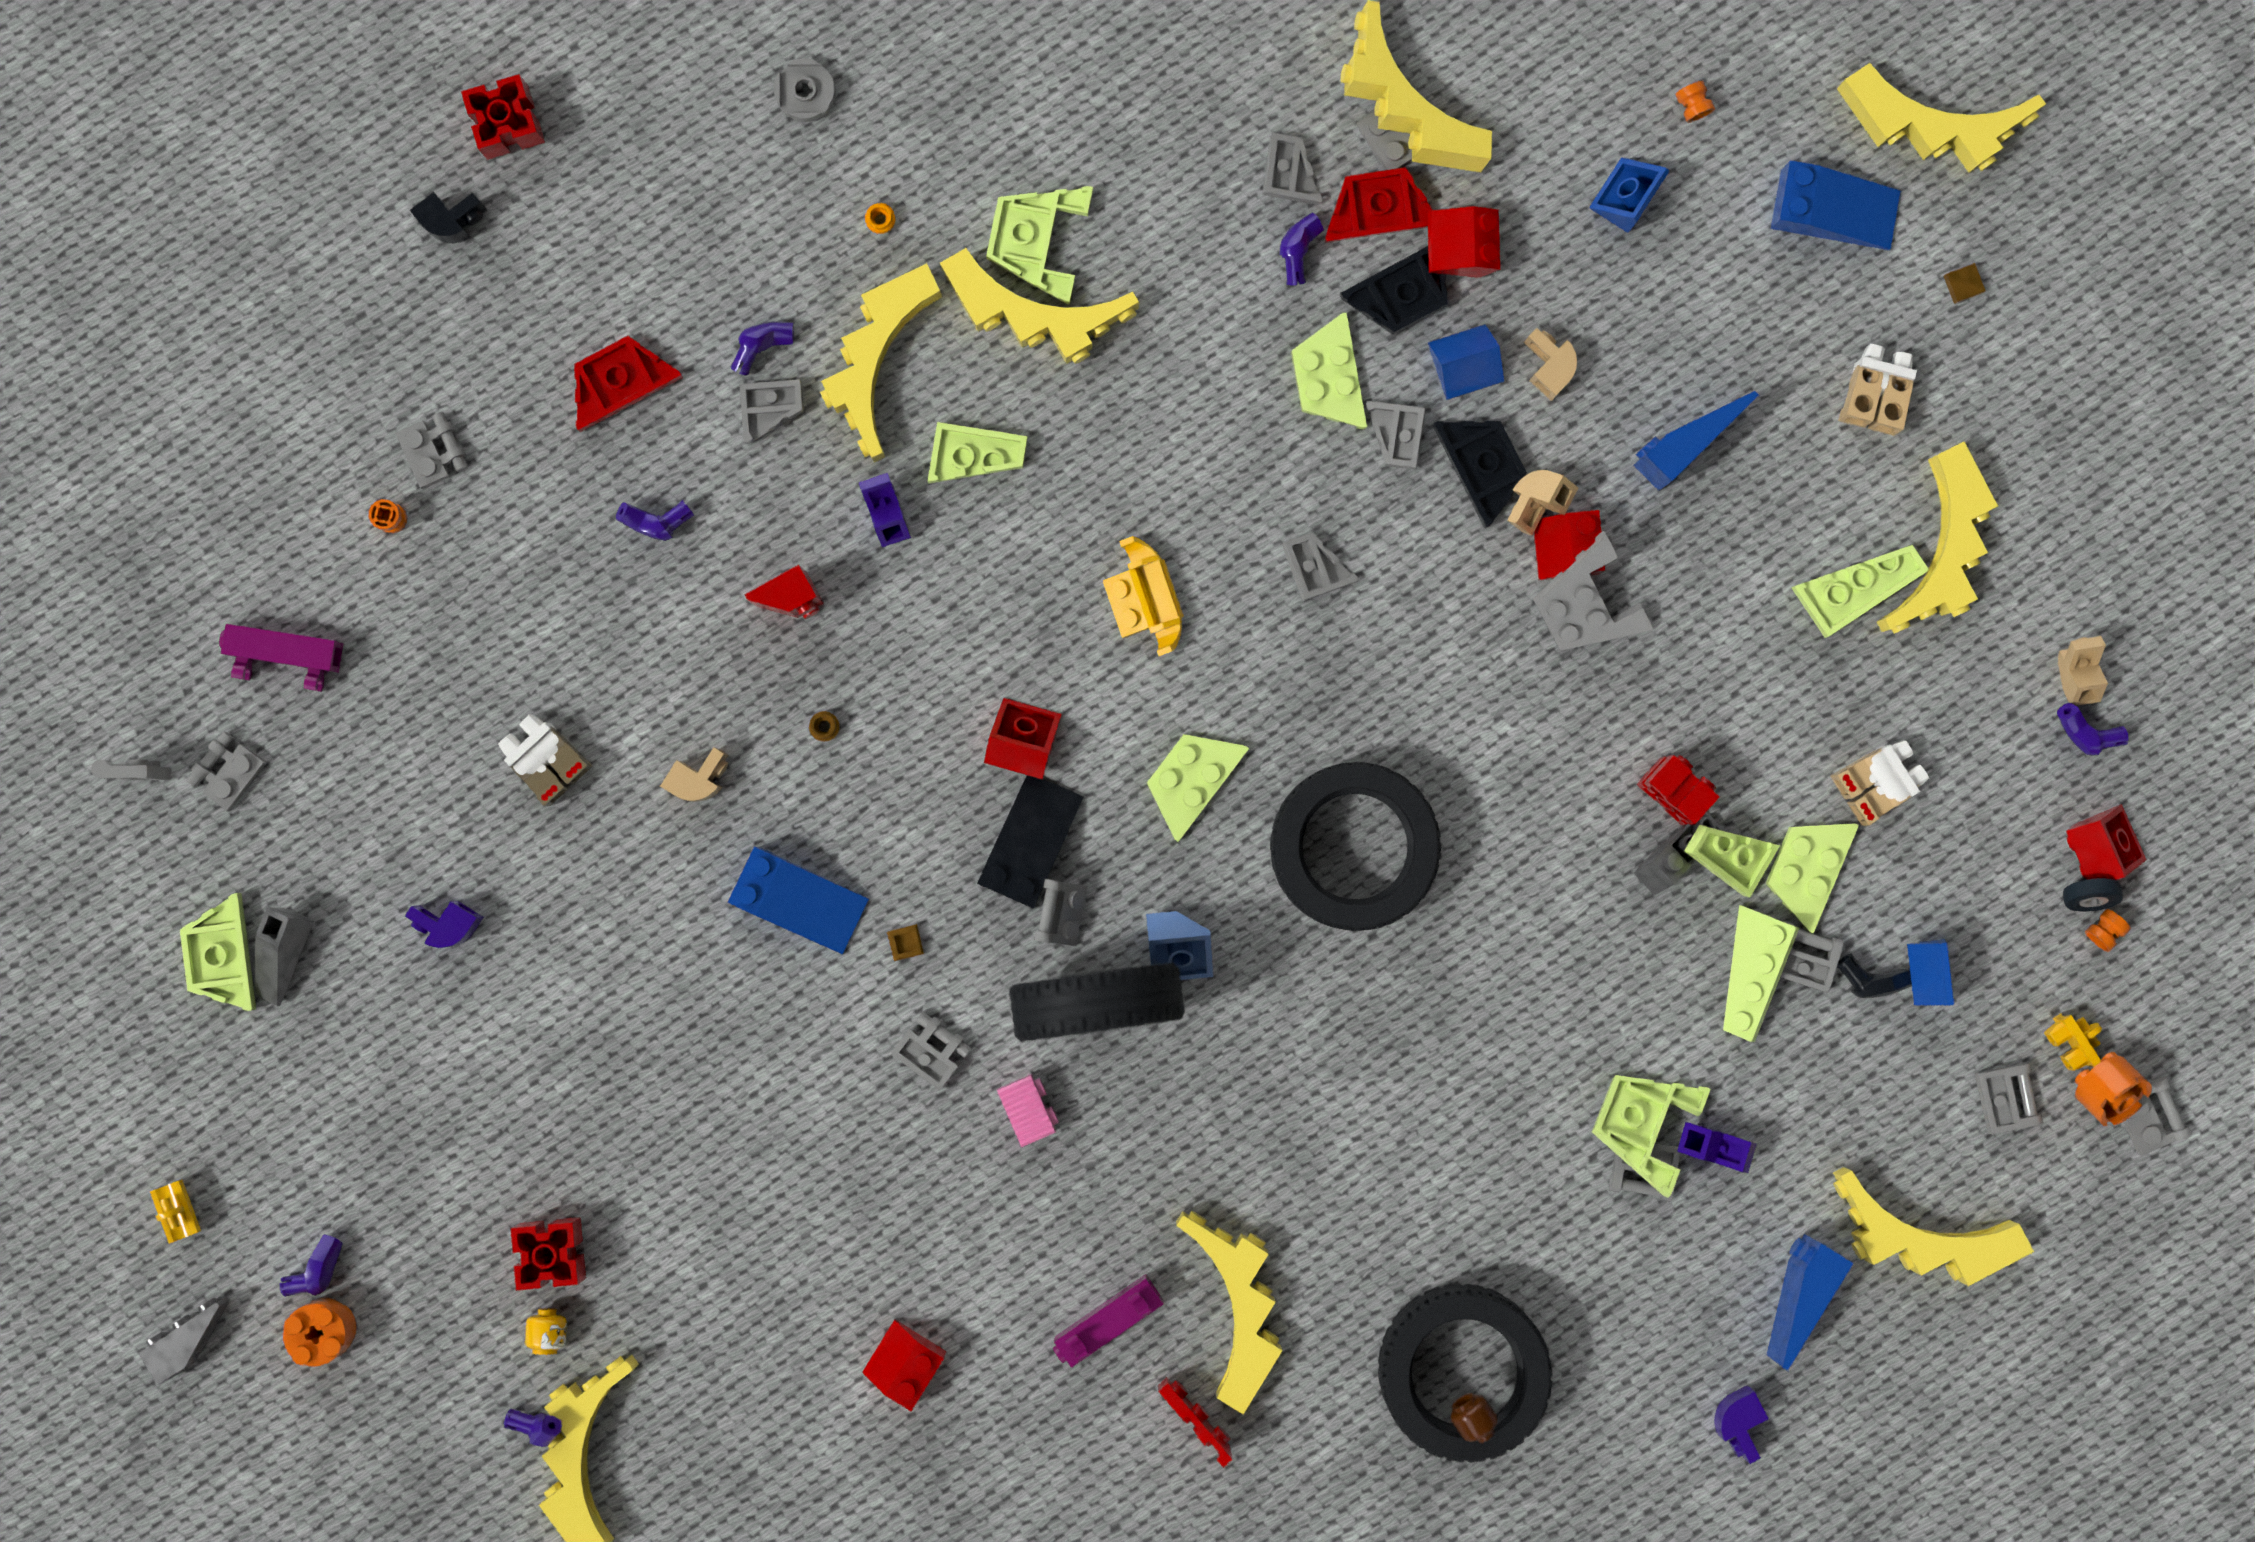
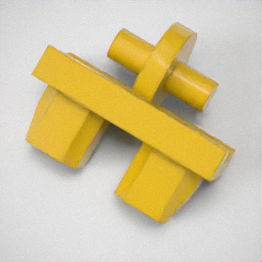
(2080, 1037)
(175, 1211)

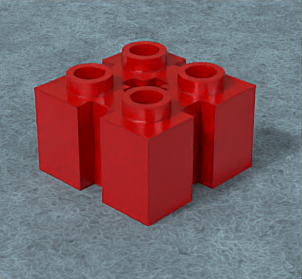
(487, 108)
(1678, 790)
(537, 1268)

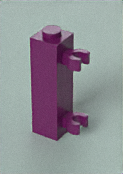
(280, 648)
(1107, 1321)

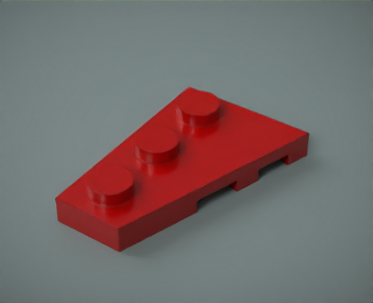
(1176, 1395)

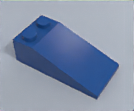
(1834, 206)
(1666, 458)
(798, 900)
(1807, 1289)

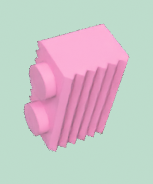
(1027, 1109)

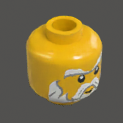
(546, 1332)

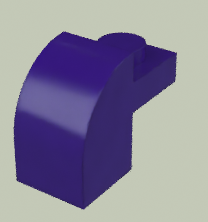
(885, 509)
(449, 930)
(1716, 1147)
(1737, 1415)

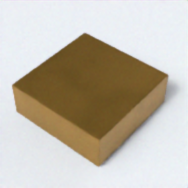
(1964, 283)
(905, 942)

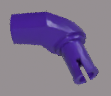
(1296, 244)
(758, 339)
(652, 525)
(2085, 736)
(318, 1269)
(540, 1428)

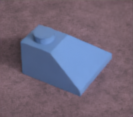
(1181, 942)

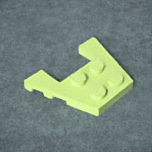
(1024, 233)
(1633, 1118)

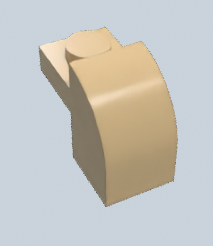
(1558, 366)
(1537, 493)
(2080, 671)
(696, 785)

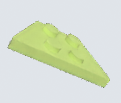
(1329, 375)
(1191, 778)
(1809, 867)
(219, 956)

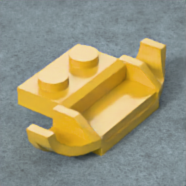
(1145, 597)

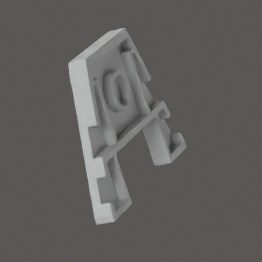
(1575, 608)

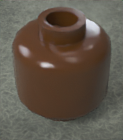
(1474, 1418)

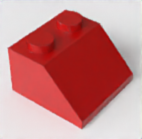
(1464, 241)
(1562, 538)
(788, 594)
(1022, 738)
(2106, 845)
(903, 1365)

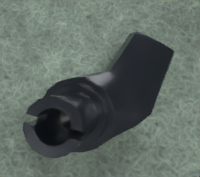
(1873, 985)

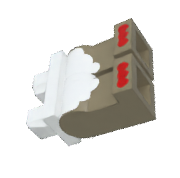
(532, 759)

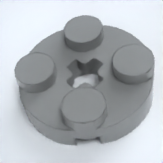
(792, 78)

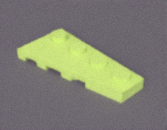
(1850, 592)
(1756, 967)

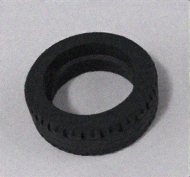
(1421, 835)
(1096, 1002)
(1480, 1304)

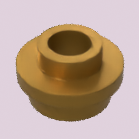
(815, 722)

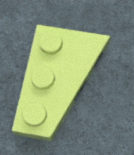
(973, 452)
(1732, 857)

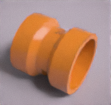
(1694, 101)
(393, 518)
(2107, 930)

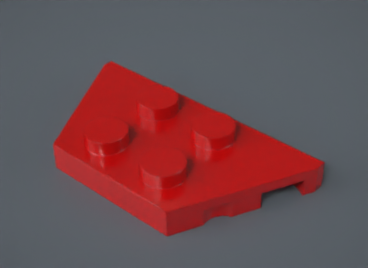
(1377, 206)
(617, 380)

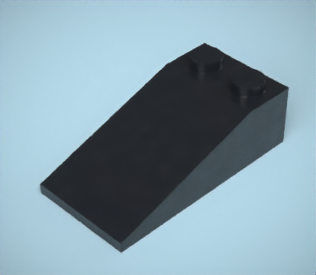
(1030, 840)

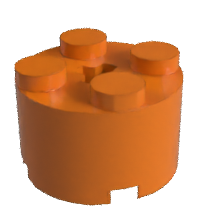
(2112, 1089)
(315, 1349)

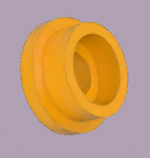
(873, 211)

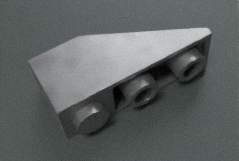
(1669, 860)
(277, 951)
(181, 1347)

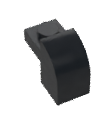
(448, 224)

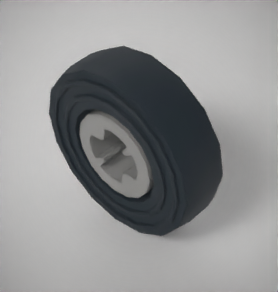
(2092, 895)

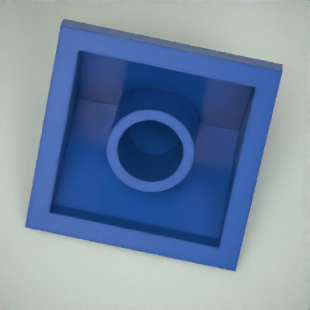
(1628, 192)
(1467, 361)
(1930, 973)

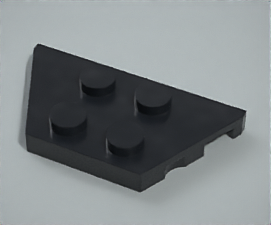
(1400, 293)
(1483, 463)

